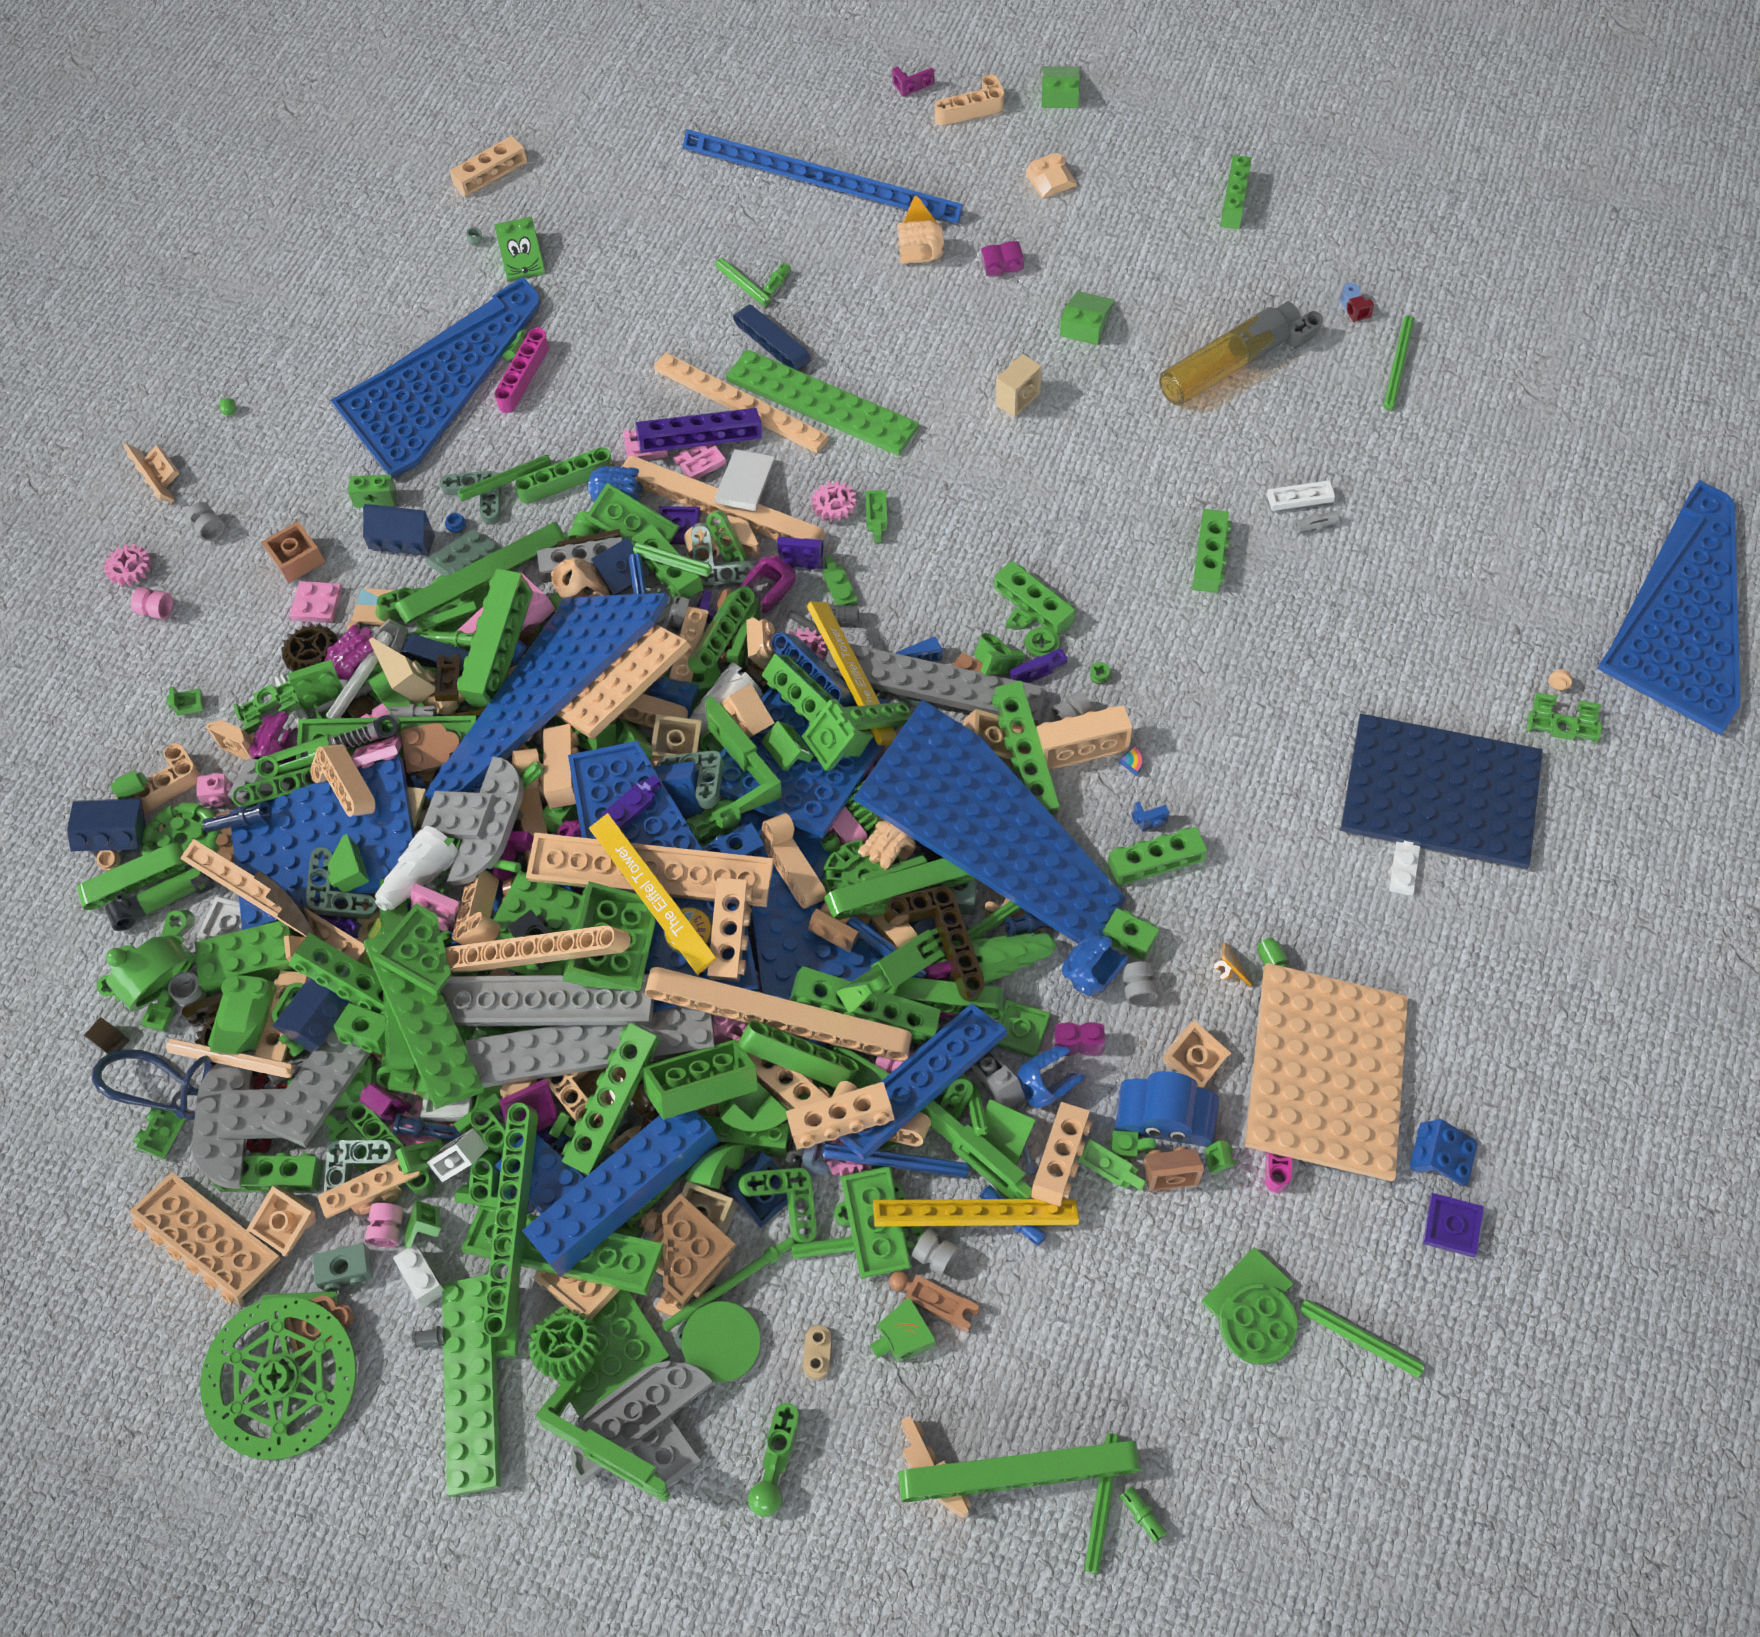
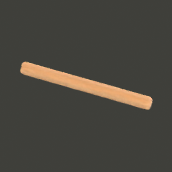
(241, 1060)

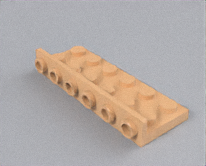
(203, 1238)

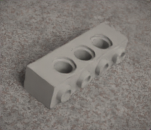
(549, 557)

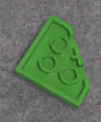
(417, 951)

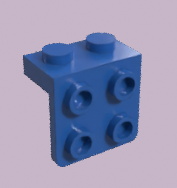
(675, 691)
(1445, 1150)

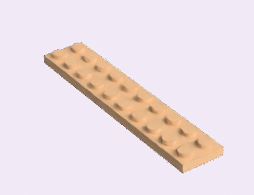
(680, 871)

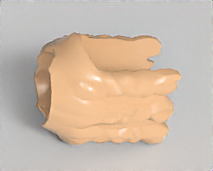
(920, 241)
(583, 575)
(886, 844)

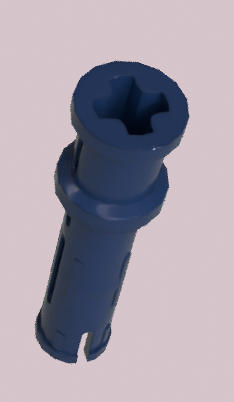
(245, 816)
(1026, 923)
(418, 1128)

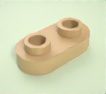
(817, 1352)

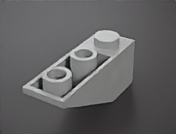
(998, 1080)

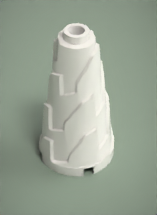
(727, 684)
(419, 864)

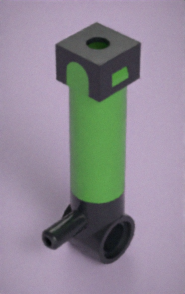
(126, 910)

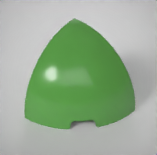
(753, 1111)
(710, 1167)

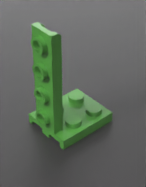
(316, 685)
(839, 727)

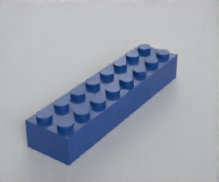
(619, 1188)

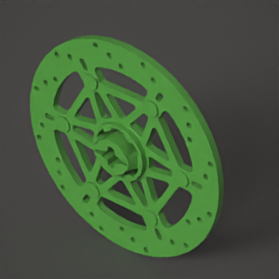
(283, 1388)

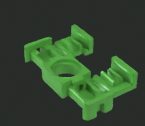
(251, 711)
(1583, 728)

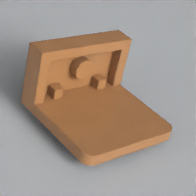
(835, 930)

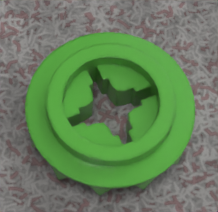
(1032, 641)

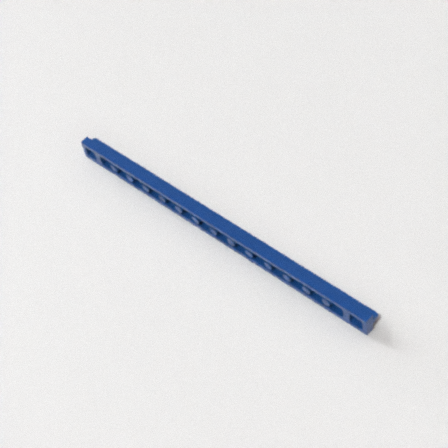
(799, 170)

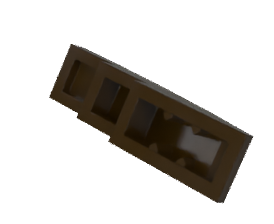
(292, 910)

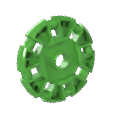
(179, 827)
(850, 870)

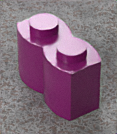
(1002, 258)
(1083, 1039)
(384, 1101)

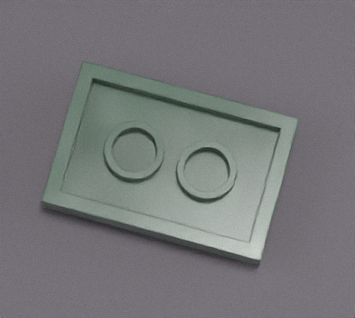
(462, 553)

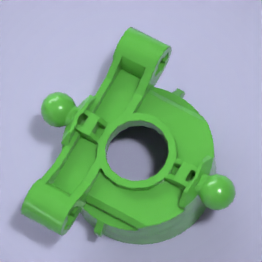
(145, 971)

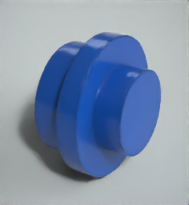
(455, 522)

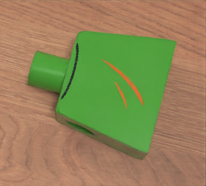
(903, 1333)

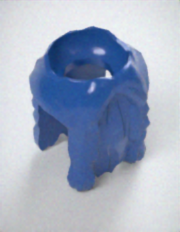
(618, 477)
(1093, 964)
(1031, 1082)

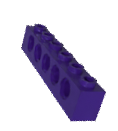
(698, 430)

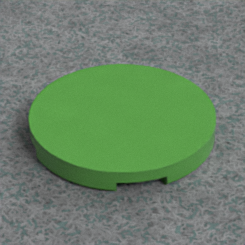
(1258, 1323)
(721, 1341)

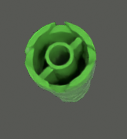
(1004, 954)

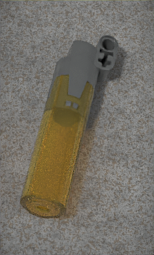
(1237, 349)

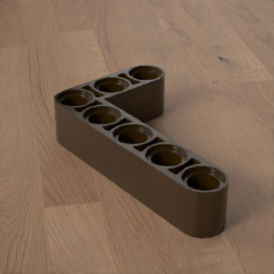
(947, 933)

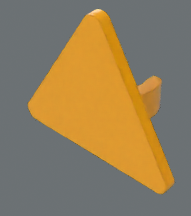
(918, 212)
(1231, 964)

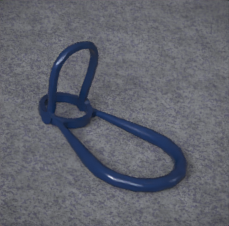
(186, 1088)

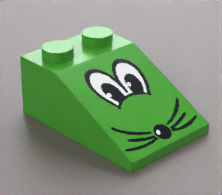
(519, 249)

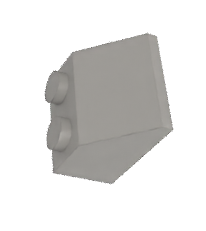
(249, 775)

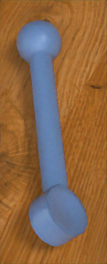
(1031, 1169)

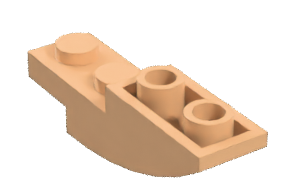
(920, 1456)

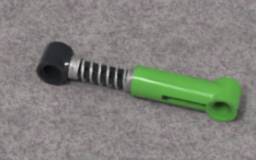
(308, 749)

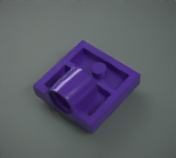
(801, 552)

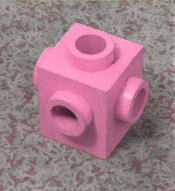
(213, 790)

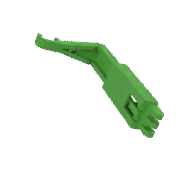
(746, 756)
(892, 970)
(979, 1153)
(595, 1446)

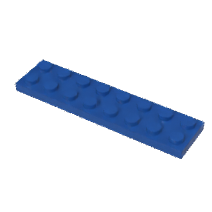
(929, 1074)

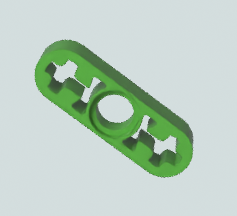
(715, 527)

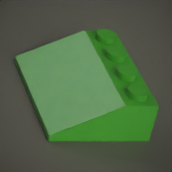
(618, 909)

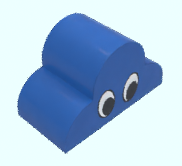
(1168, 1109)

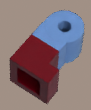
(1355, 303)

